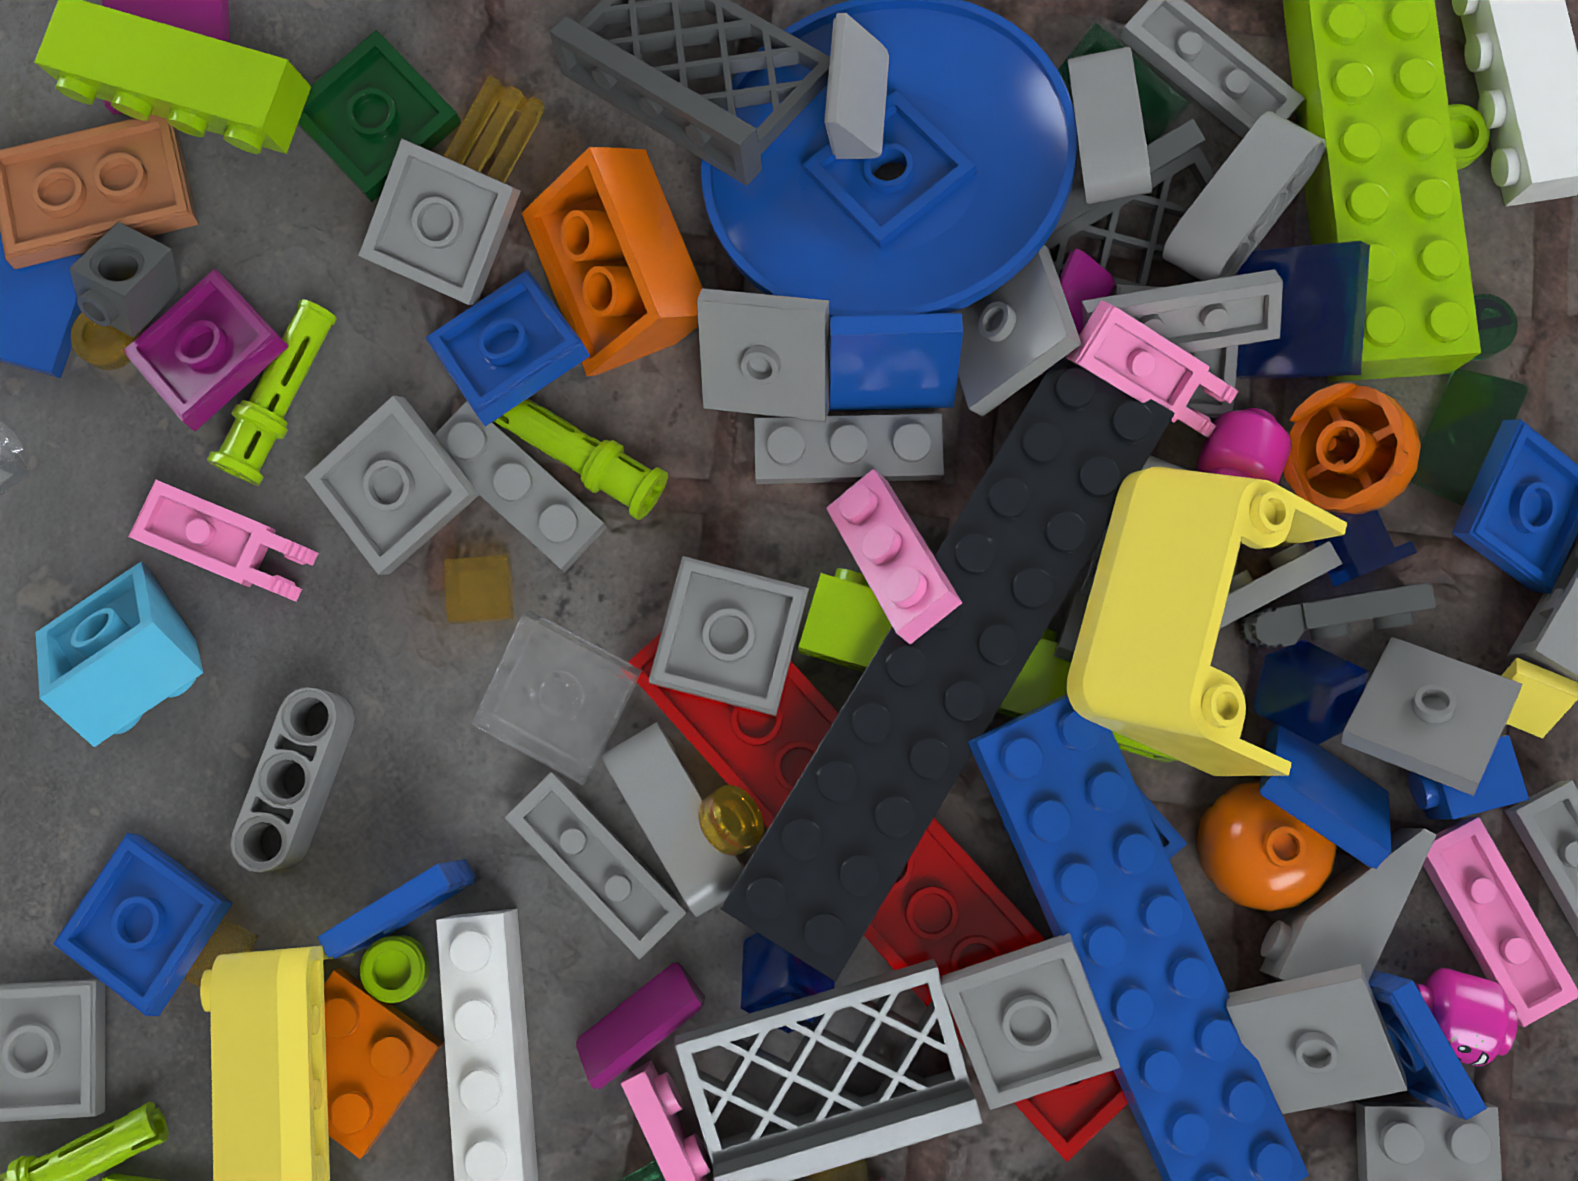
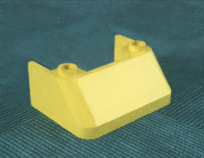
(1161, 606)
(268, 1065)

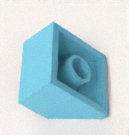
(115, 656)

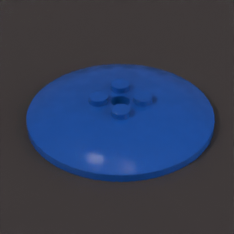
(983, 184)

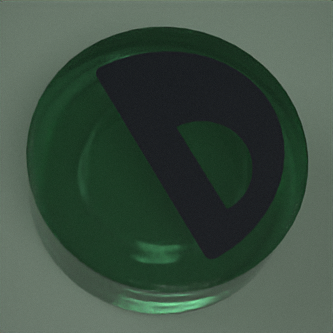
(1495, 323)

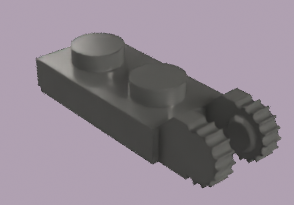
(1332, 615)

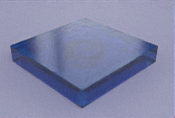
(1319, 312)

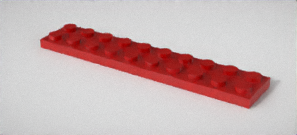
(937, 905)

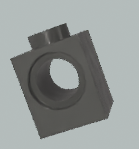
(124, 279)

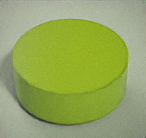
(1468, 133)
(394, 968)

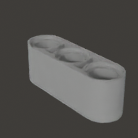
(1109, 126)
(1244, 198)
(267, 798)
(667, 809)

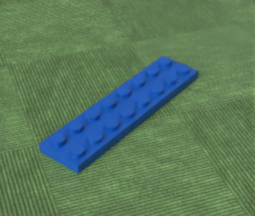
(1141, 948)

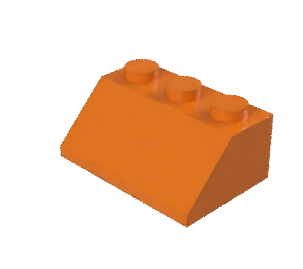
(615, 257)

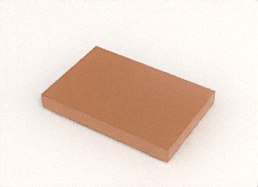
(78, 185)

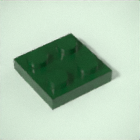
(367, 108)

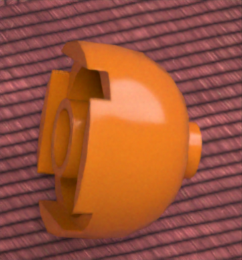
(1351, 449)
(1261, 851)

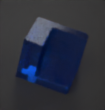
(1363, 547)
(1309, 691)
(776, 977)

